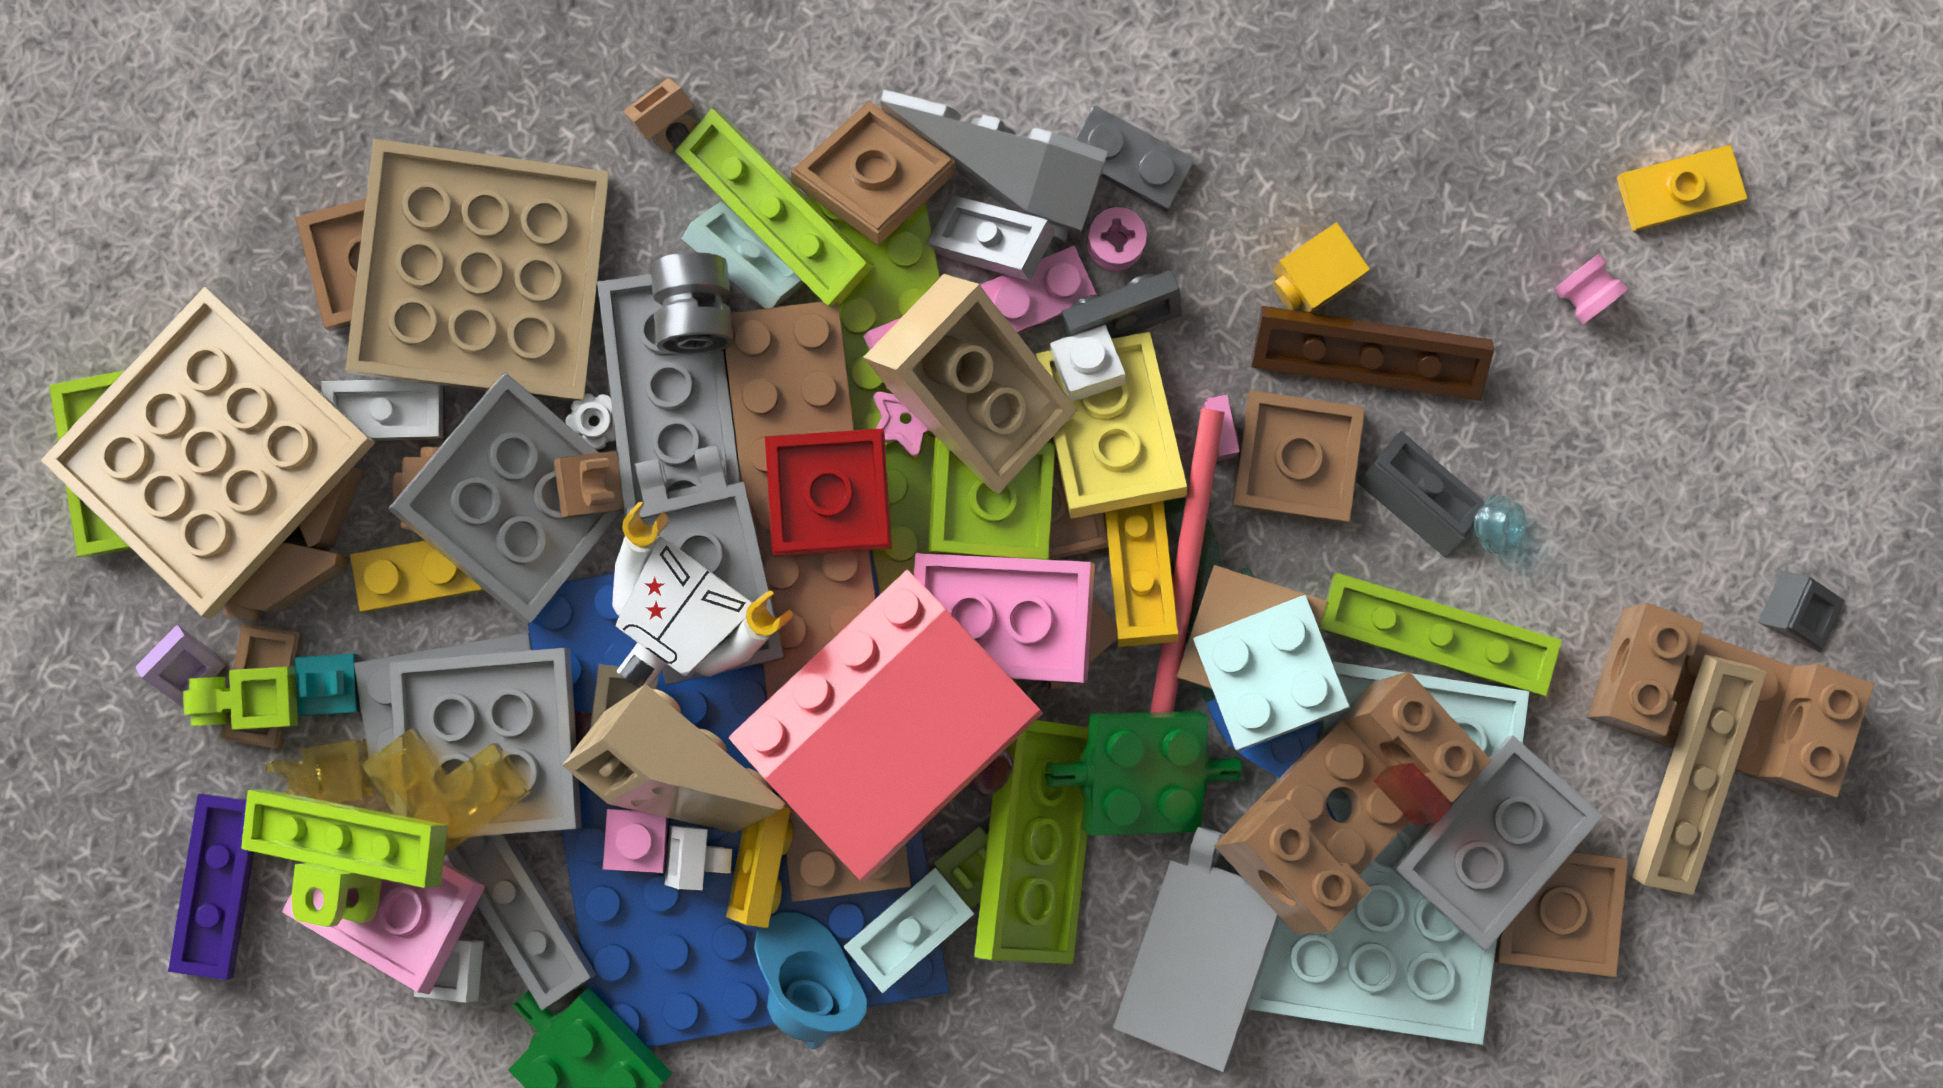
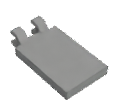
(716, 530)
(1198, 959)

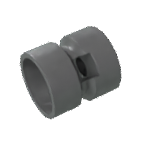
(692, 298)

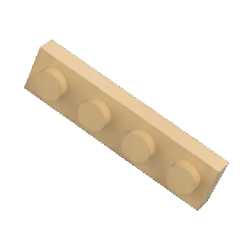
(1699, 774)

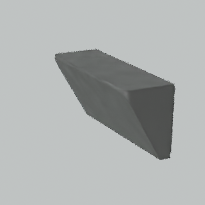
(1422, 494)

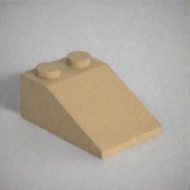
(971, 380)

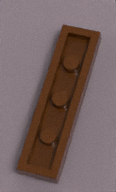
(1372, 353)

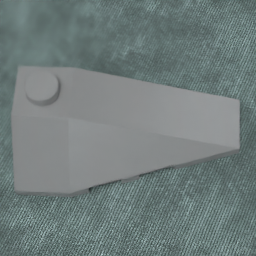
(1030, 175)

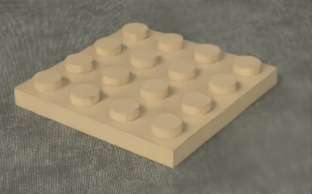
(477, 270)
(207, 453)

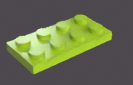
(1034, 854)

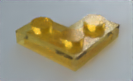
(463, 800)

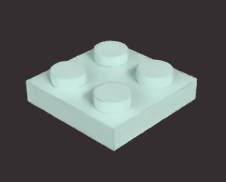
(1271, 673)

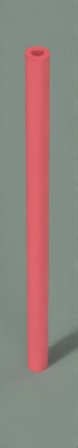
(1188, 555)

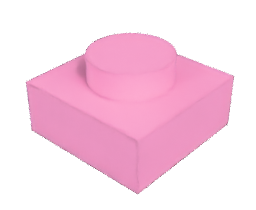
(635, 841)

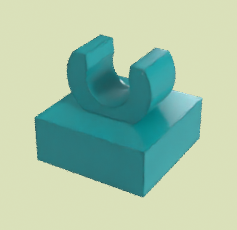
(326, 685)

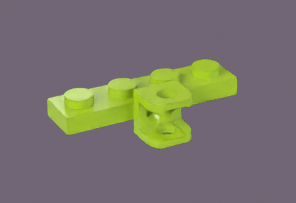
(342, 851)

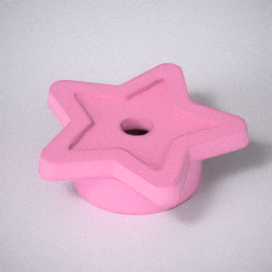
(907, 435)

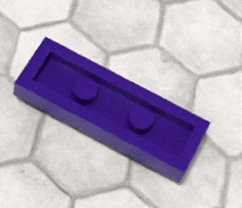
(212, 890)

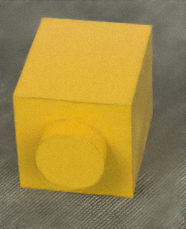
(1319, 271)

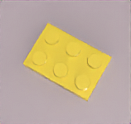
(1120, 441)

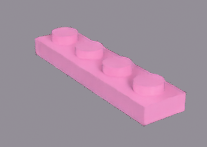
(1027, 304)

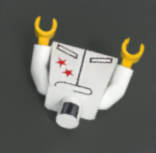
(681, 609)

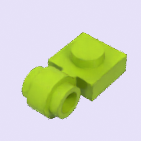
(254, 698)

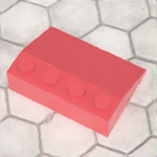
(885, 726)

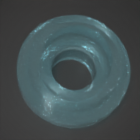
(1500, 524)

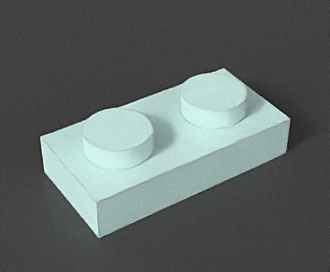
(749, 259)
(908, 930)

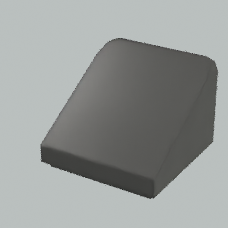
(1801, 610)

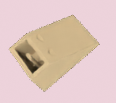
(663, 765)

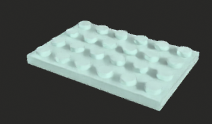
(1394, 953)

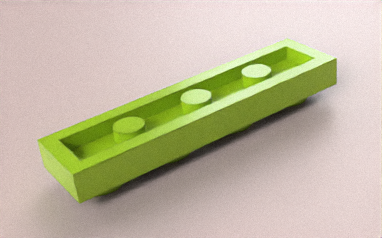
(774, 208)
(1440, 635)

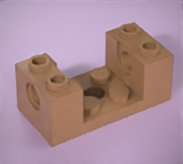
(1800, 722)
(1292, 846)

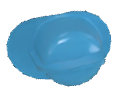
(808, 979)

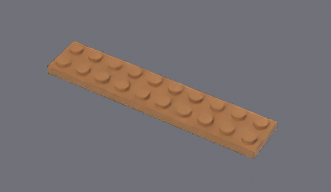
(785, 381)

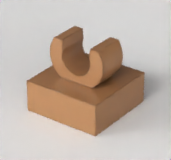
(658, 110)
(589, 484)

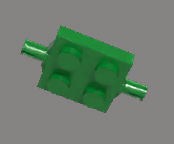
(1144, 772)
(583, 1048)

